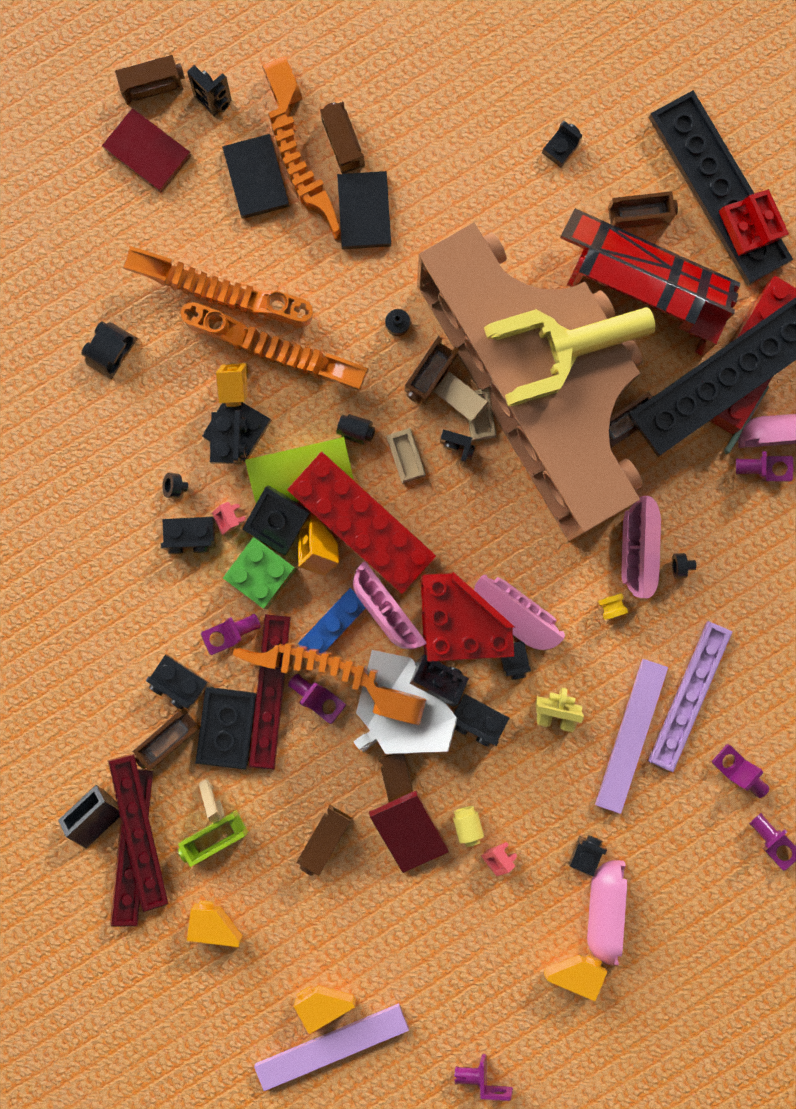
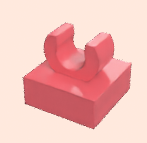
(226, 518)
(498, 859)

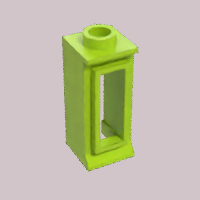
(188, 850)

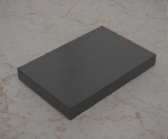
(255, 176)
(364, 210)
(226, 728)

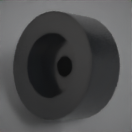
(399, 327)
(173, 485)
(681, 565)

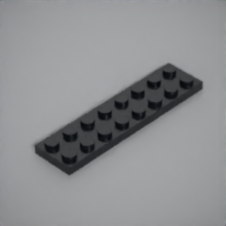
(712, 178)
(718, 381)

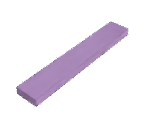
(690, 696)
(631, 736)
(331, 1047)

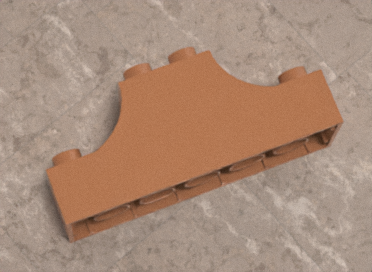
(555, 436)

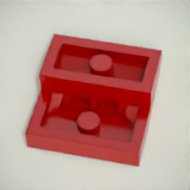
(753, 222)

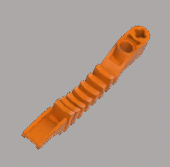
(286, 95)
(247, 300)
(273, 349)
(387, 701)

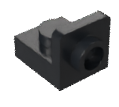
(563, 143)
(454, 441)
(517, 665)
(587, 854)

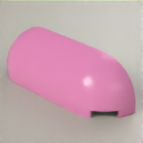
(769, 431)
(641, 547)
(385, 609)
(532, 622)
(607, 912)

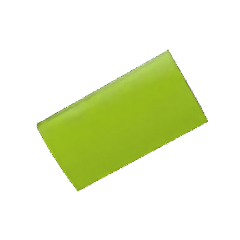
(284, 467)

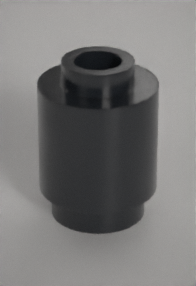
(355, 429)

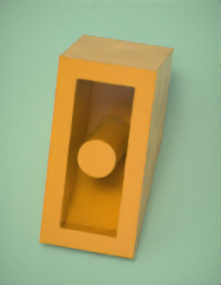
(232, 384)
(317, 547)
(212, 926)
(578, 975)
(321, 1006)

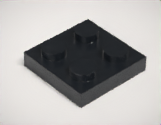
(256, 426)
(276, 520)

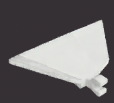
(396, 736)

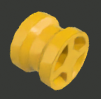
(613, 606)

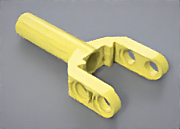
(568, 344)

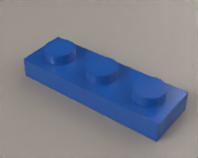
(334, 622)

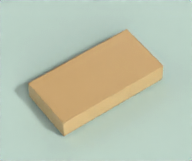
(461, 397)
(484, 425)
(406, 455)

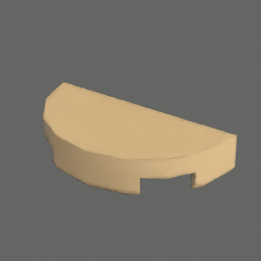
(213, 809)

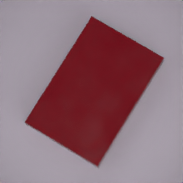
(146, 150)
(409, 831)

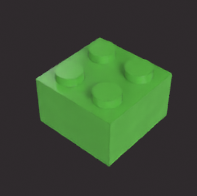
(259, 573)

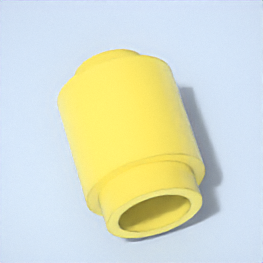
(468, 826)

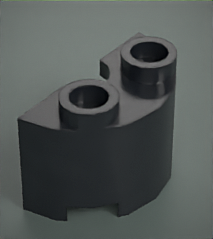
(108, 348)

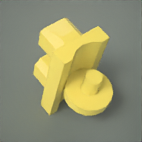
(561, 707)

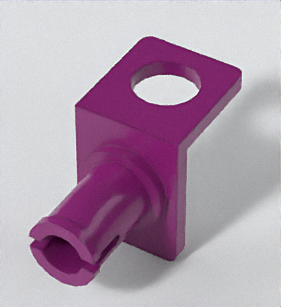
(764, 467)
(231, 632)
(315, 696)
(741, 772)
(773, 841)
(478, 1077)

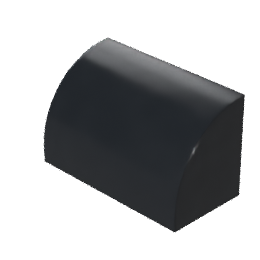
(90, 817)

